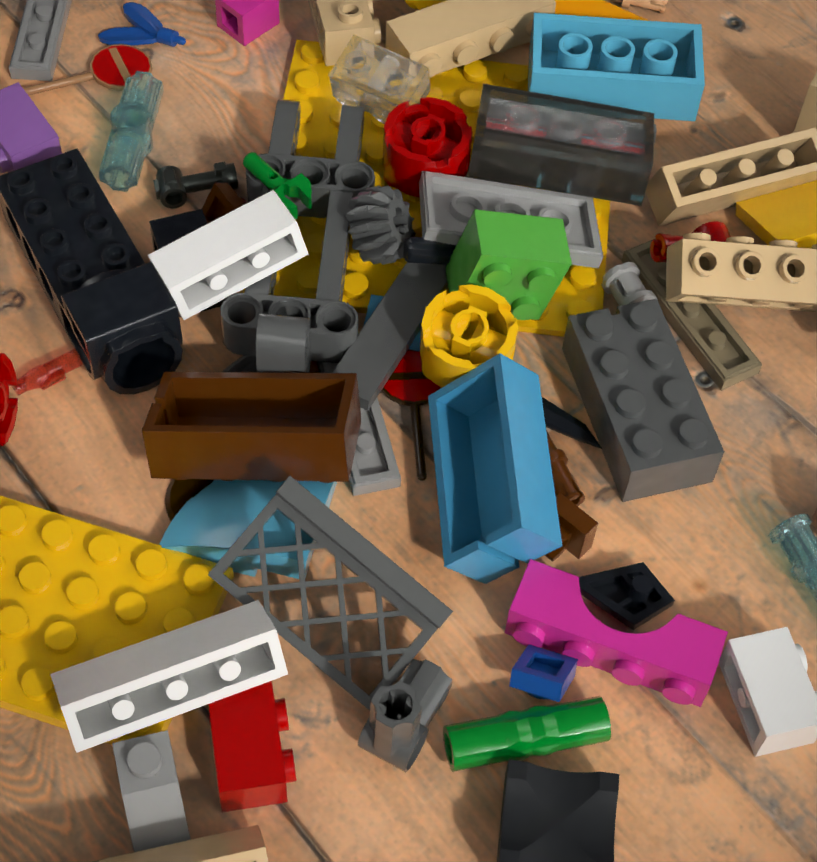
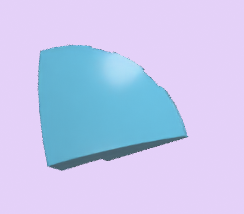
(225, 509)

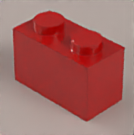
(248, 749)

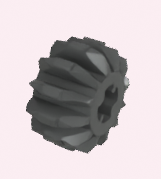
(379, 224)

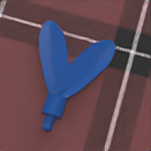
(146, 30)

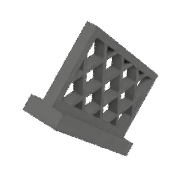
(360, 558)

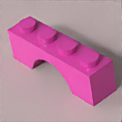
(671, 660)

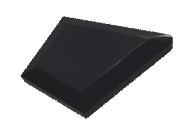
(627, 593)

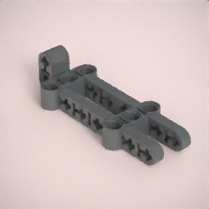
(295, 330)

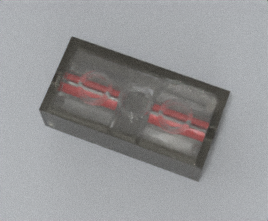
(563, 145)

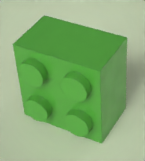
(514, 257)

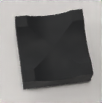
(557, 815)

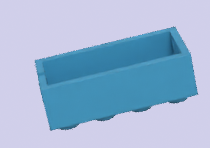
(493, 470)

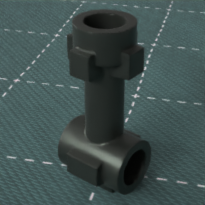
(172, 186)

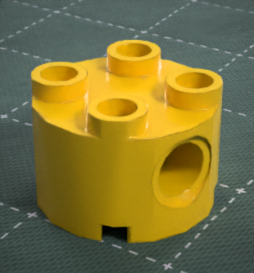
(464, 332)

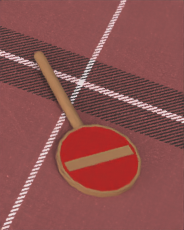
(108, 67)

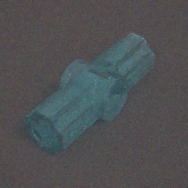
(131, 131)

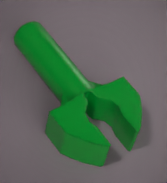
(296, 187)

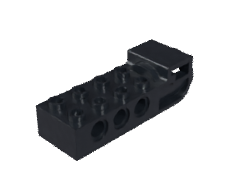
(93, 273)

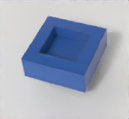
(543, 673)

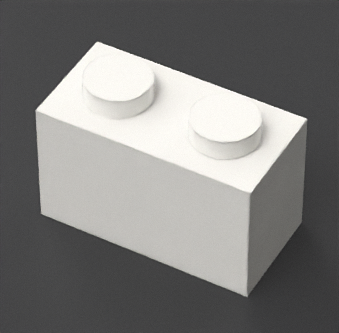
(771, 690)

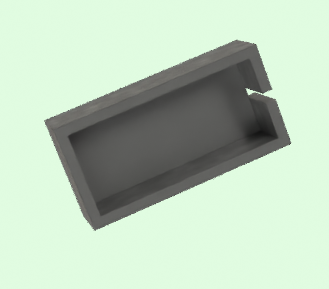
(641, 400)

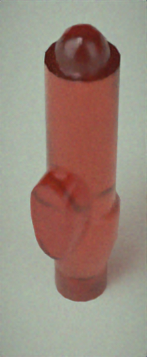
(49, 373)

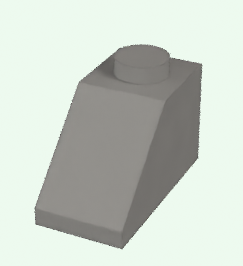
(151, 791)

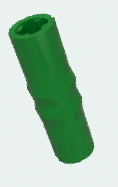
(526, 733)

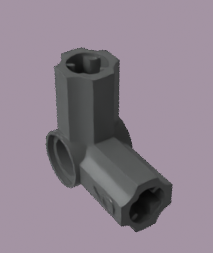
(403, 713)

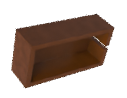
(253, 426)

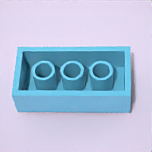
(619, 63)

